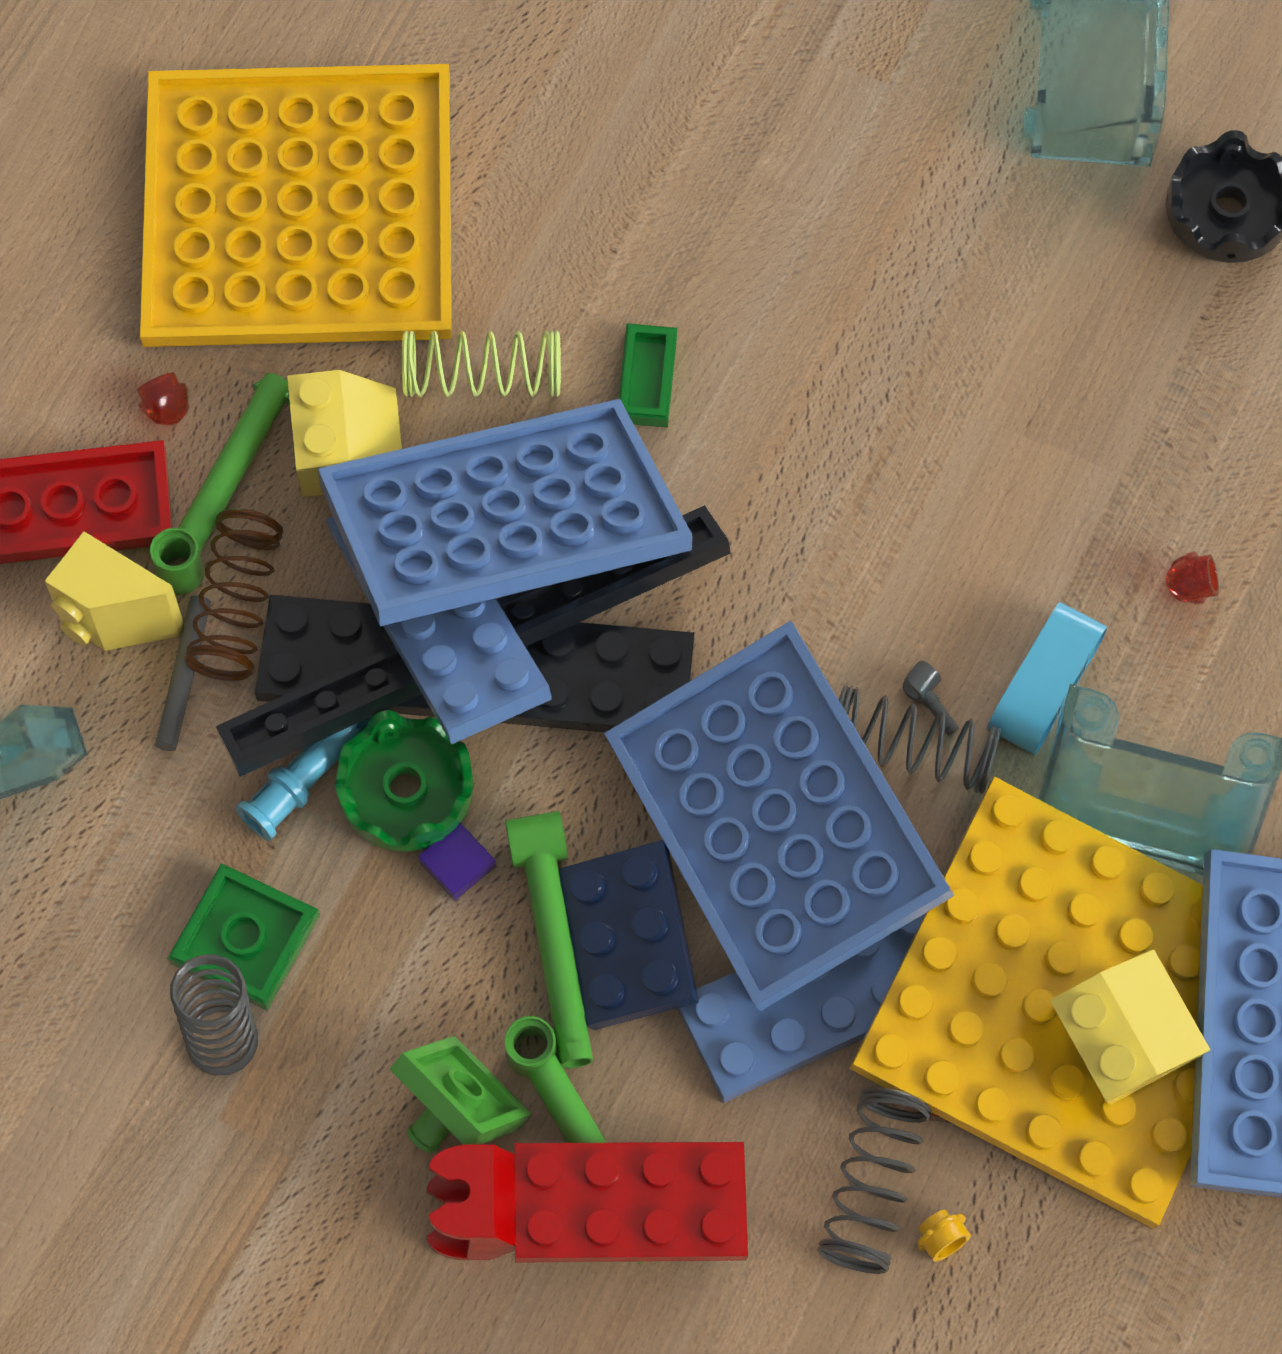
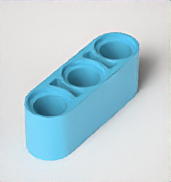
(1043, 679)

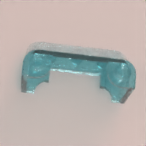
(1099, 80)
(1156, 798)

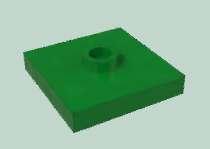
(250, 927)

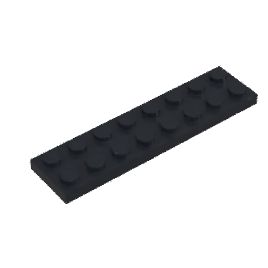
(592, 669)

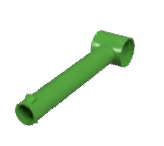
(218, 488)
(538, 845)
(552, 1082)

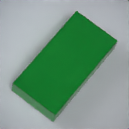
(648, 373)

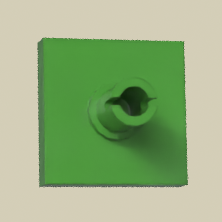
(458, 1096)

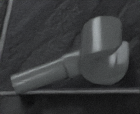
(919, 687)

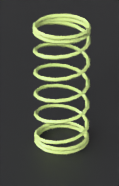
(409, 380)

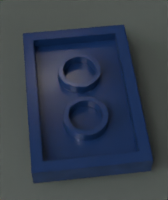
(628, 935)

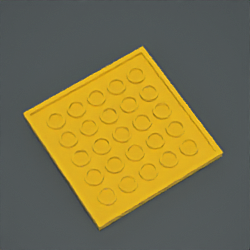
(297, 205)
(973, 1014)

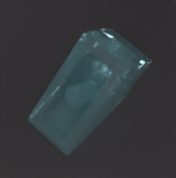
(37, 747)

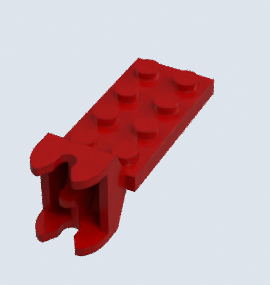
(591, 1202)

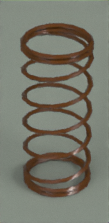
(245, 537)

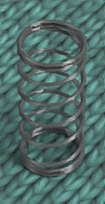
(984, 765)
(236, 1010)
(881, 1259)

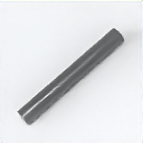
(180, 680)

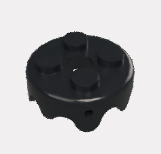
(1227, 170)

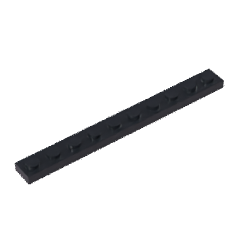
(386, 682)

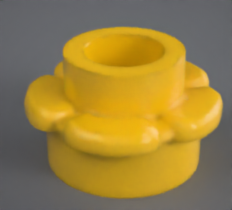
(943, 1234)

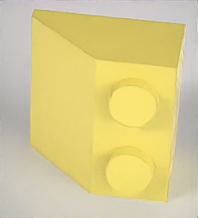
(339, 421)
(111, 598)
(1130, 1026)

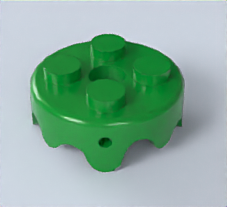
(395, 748)

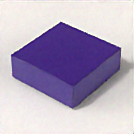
(457, 861)

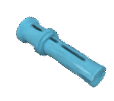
(290, 785)

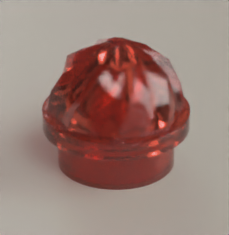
(164, 399)
(1193, 578)

